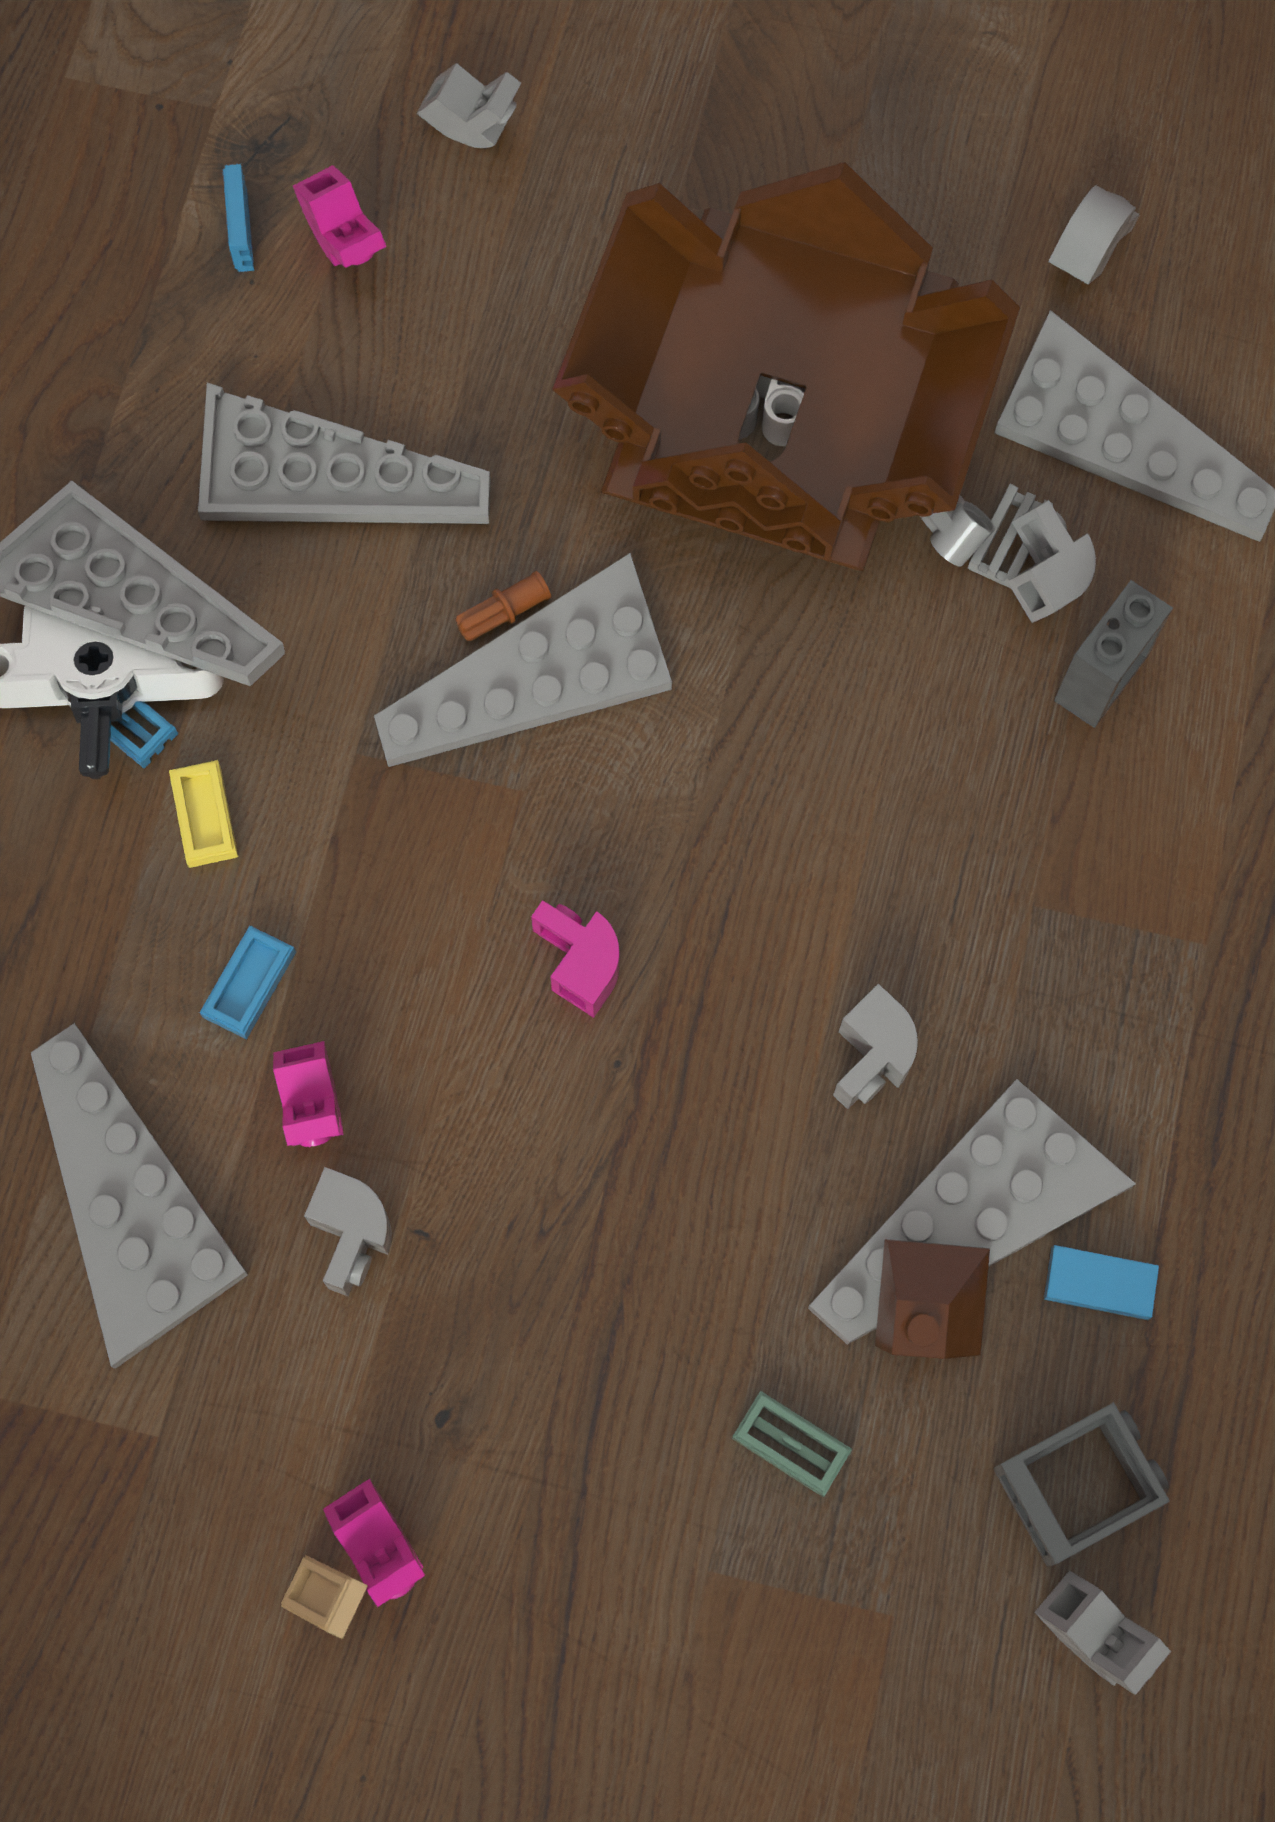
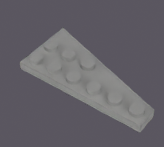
(1107, 422)
(108, 577)
(995, 1190)
(136, 1221)

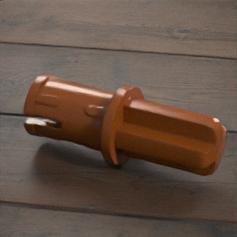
(503, 606)

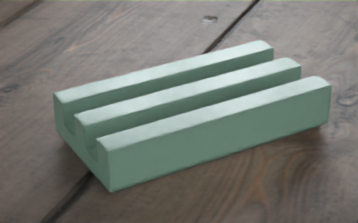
(830, 1469)

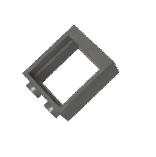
(1112, 653)
(1036, 1514)

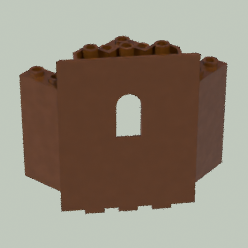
(799, 288)

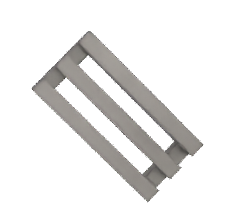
(1025, 504)

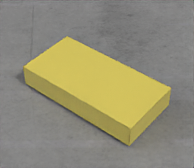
(203, 814)

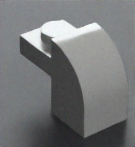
(468, 109)
(1093, 234)
(1061, 567)
(886, 1039)
(358, 1217)
(1101, 1633)

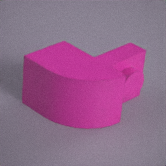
(337, 218)
(592, 956)
(307, 1095)
(374, 1543)

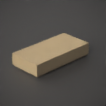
(323, 1596)

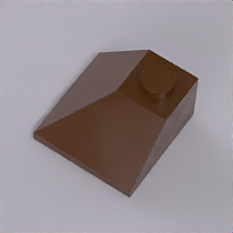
(932, 1299)

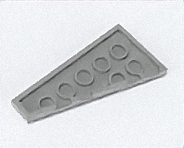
(312, 470)
(559, 663)

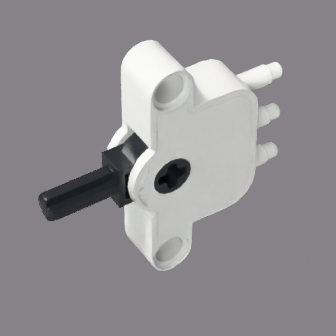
(94, 676)

